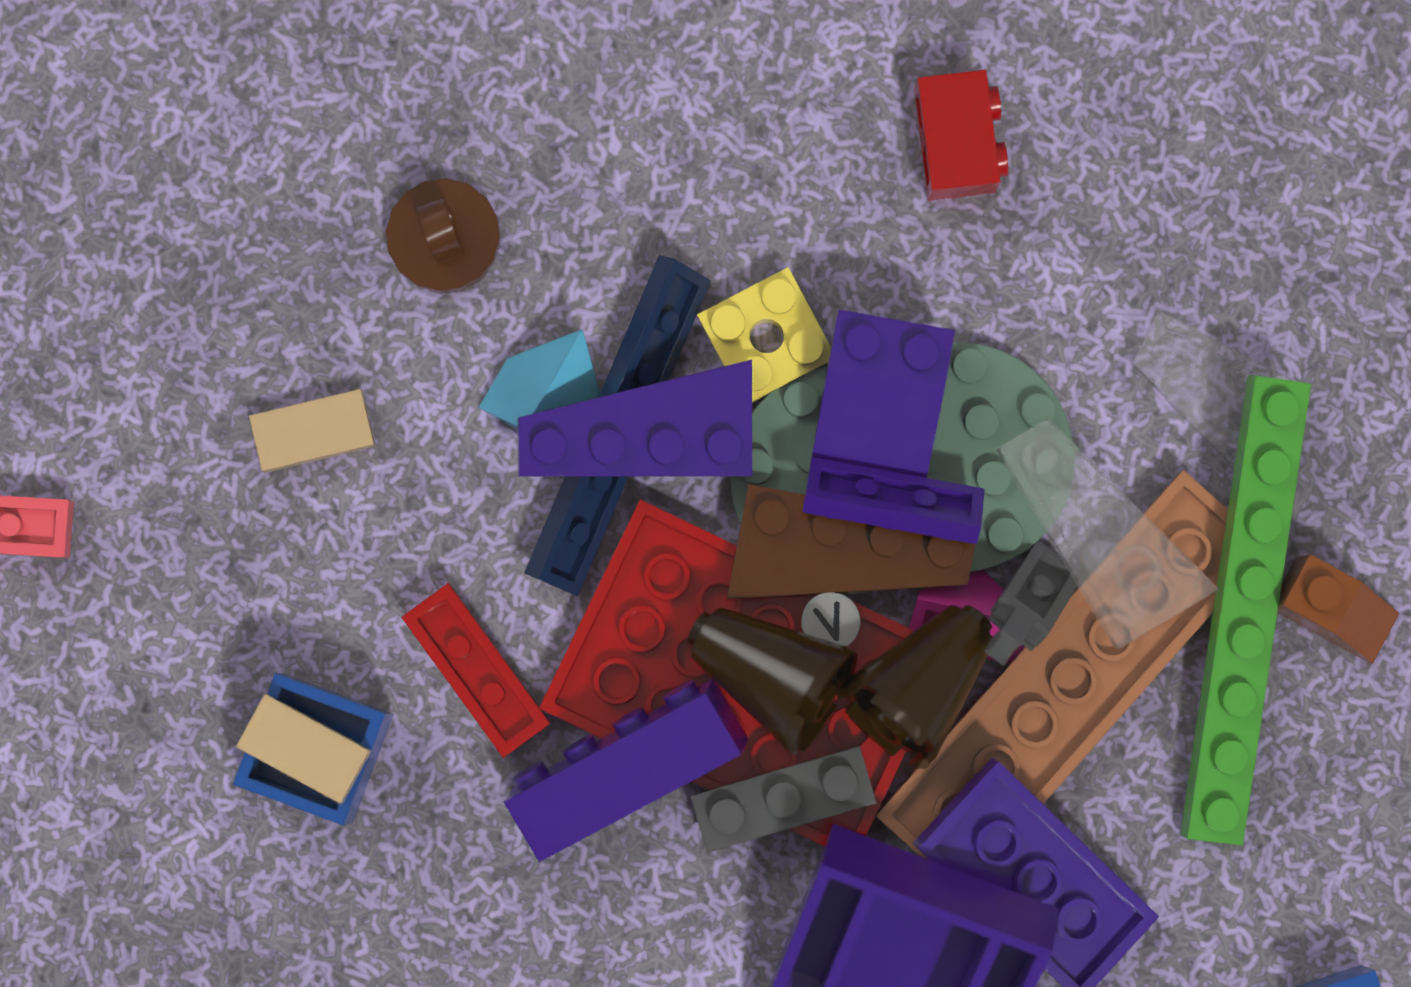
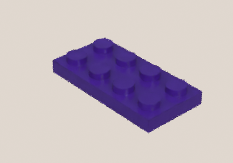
(1016, 842)

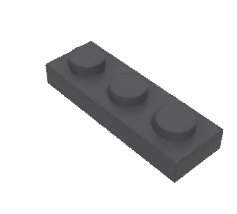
(783, 799)

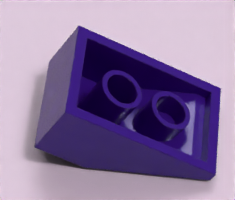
(883, 393)

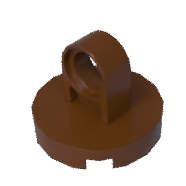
(443, 235)

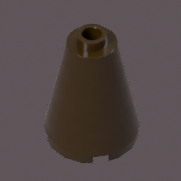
(773, 672)
(920, 684)

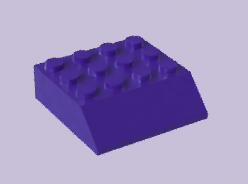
(910, 923)

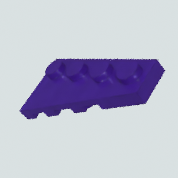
(658, 430)

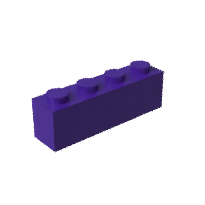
(625, 769)

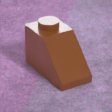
(1336, 607)

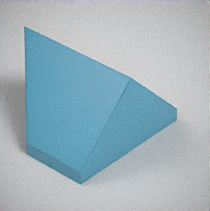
(542, 380)

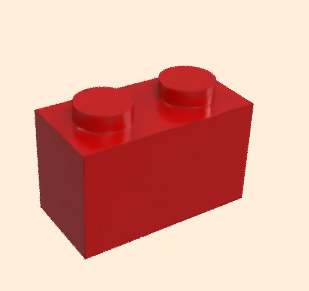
(959, 134)

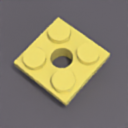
(775, 302)

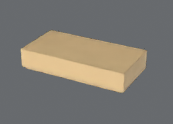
(312, 431)
(303, 748)

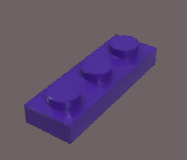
(894, 500)

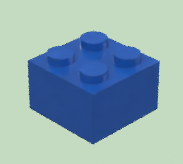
(343, 714)

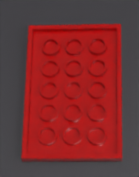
(637, 651)

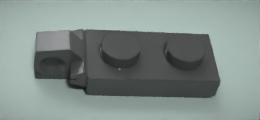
(1030, 602)

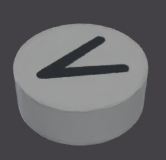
(831, 618)

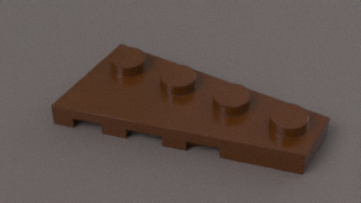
(807, 553)

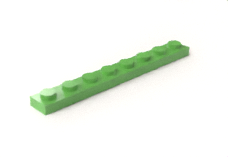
(1245, 610)

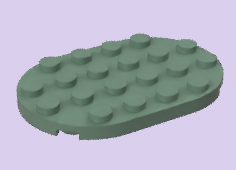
(983, 406)

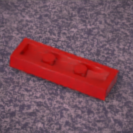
(476, 670)

